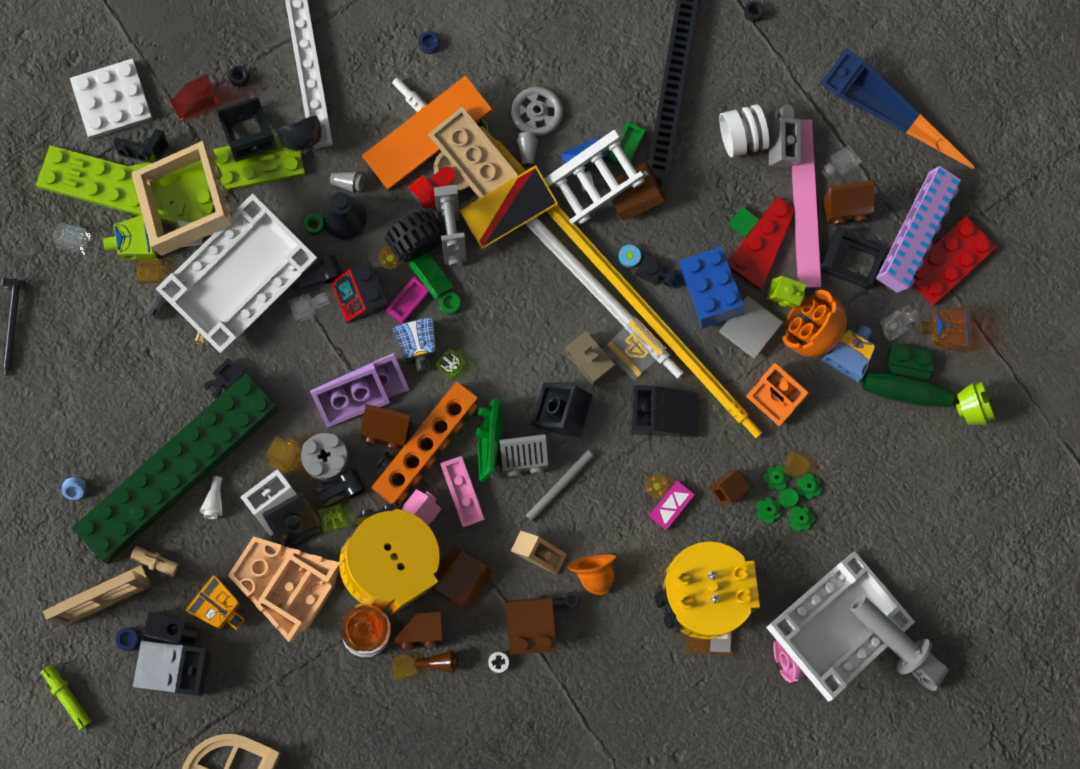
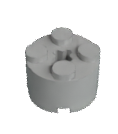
(313, 452)

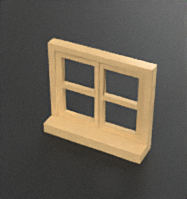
(98, 597)

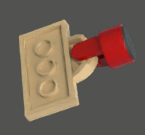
(464, 161)

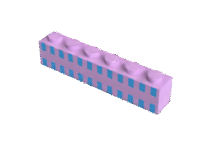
(918, 229)

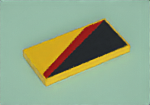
(508, 207)

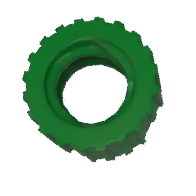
(314, 217)

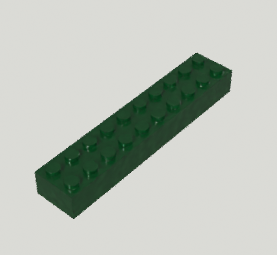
(175, 469)

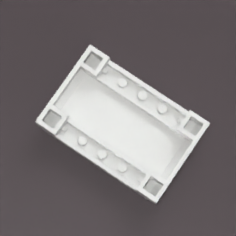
(237, 274)
(824, 633)

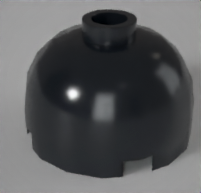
(301, 135)

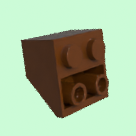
(422, 629)

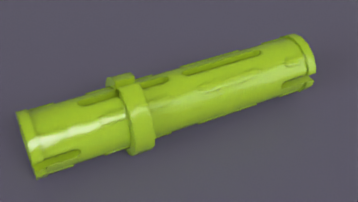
(65, 696)

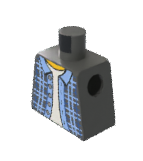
(416, 341)

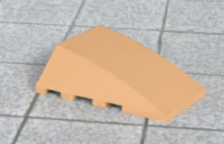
(285, 584)

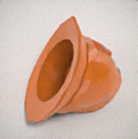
(595, 572)

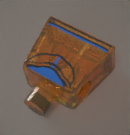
(950, 329)

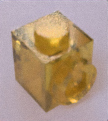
(284, 454)

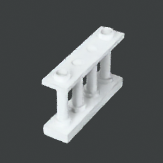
(576, 167)

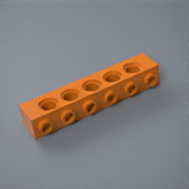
(455, 396)

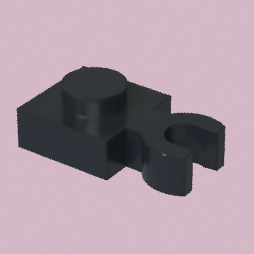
(225, 376)

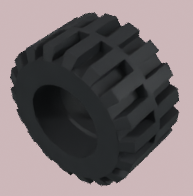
(415, 235)

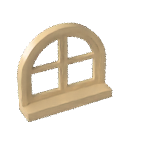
(269, 755)

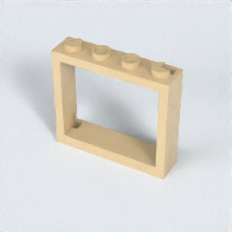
(198, 229)

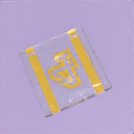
(635, 348)

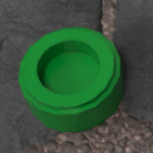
(450, 303)

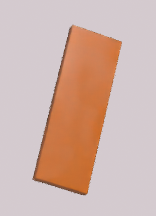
(410, 145)

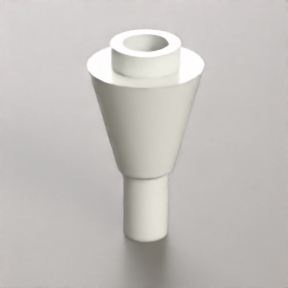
(212, 505)

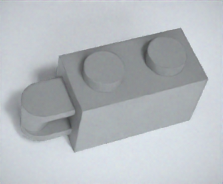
(785, 138)

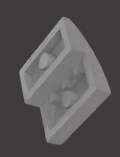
(752, 329)

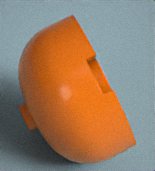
(824, 332)

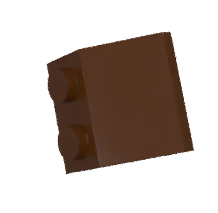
(849, 203)
(385, 427)
(531, 626)

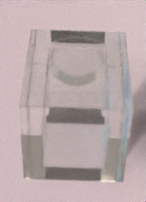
(71, 238)

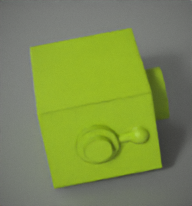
(786, 292)

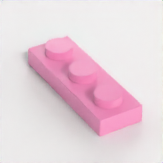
(462, 492)

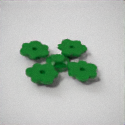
(788, 498)

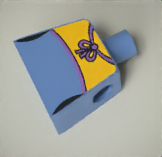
(852, 353)

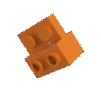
(783, 384)

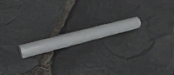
(559, 486)

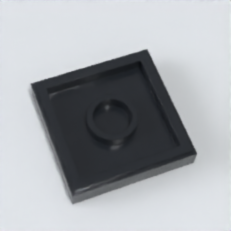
(293, 521)

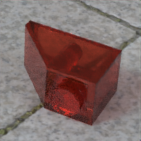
(194, 97)

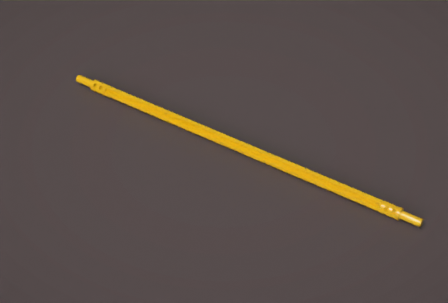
(639, 304)

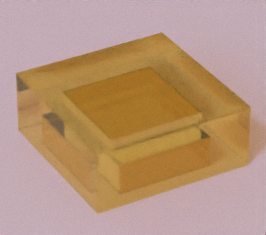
(149, 271)

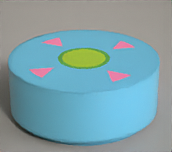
(629, 256)

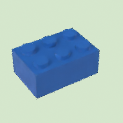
(711, 287)

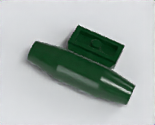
(909, 379)

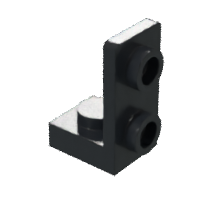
(151, 152)

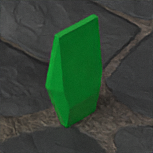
(489, 437)

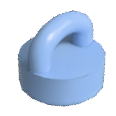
(73, 488)

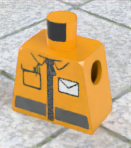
(216, 605)

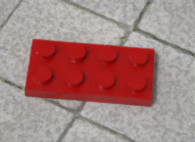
(951, 260)

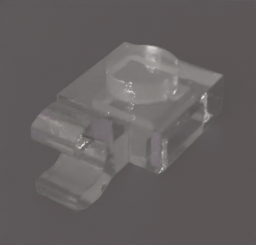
(842, 161)
(304, 306)
(897, 322)

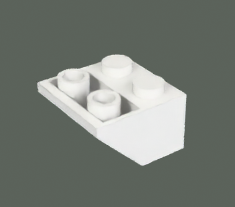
(266, 495)

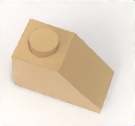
(538, 552)

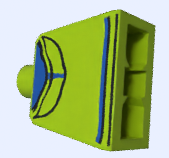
(131, 240)

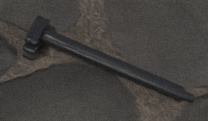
(15, 285)

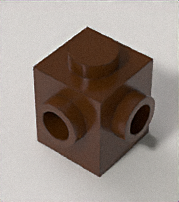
(730, 487)

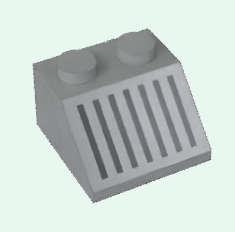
(524, 455)

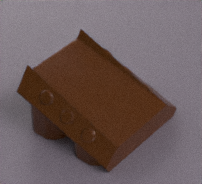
(637, 200)
(461, 578)

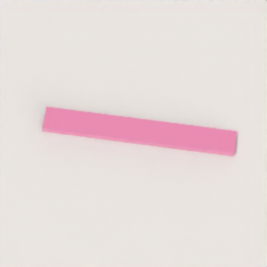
(806, 212)

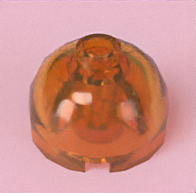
(363, 636)

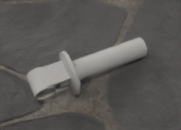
(914, 656)

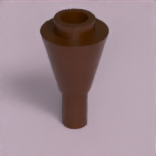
(443, 662)

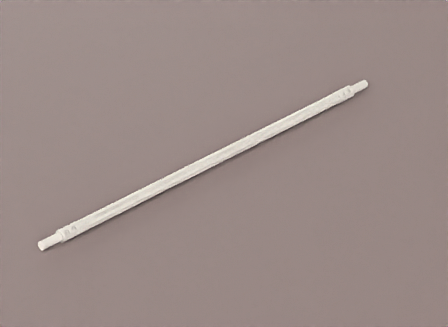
(561, 252)

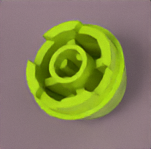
(975, 405)

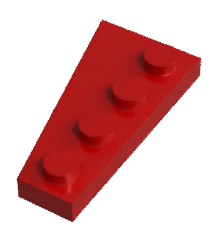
(758, 250)

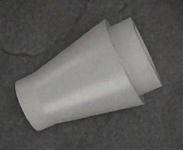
(527, 147)
(348, 180)

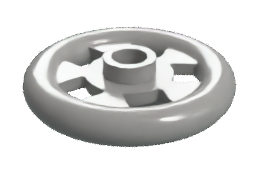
(532, 94)

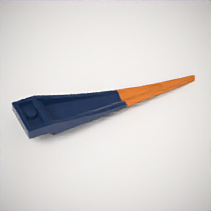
(862, 86)

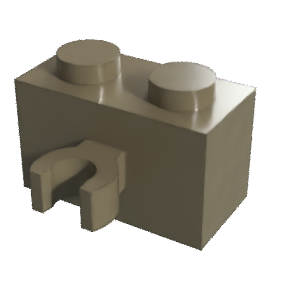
(589, 357)

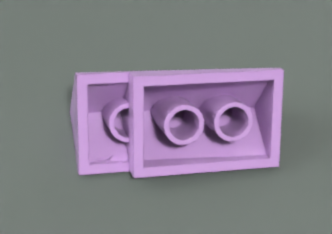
(367, 385)

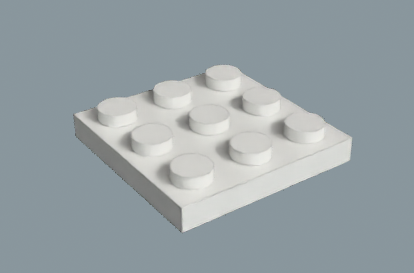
(111, 99)

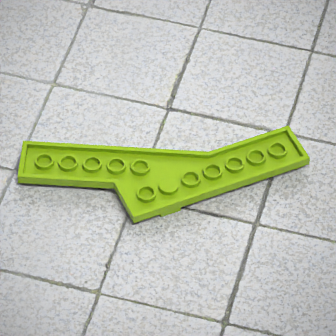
(178, 195)

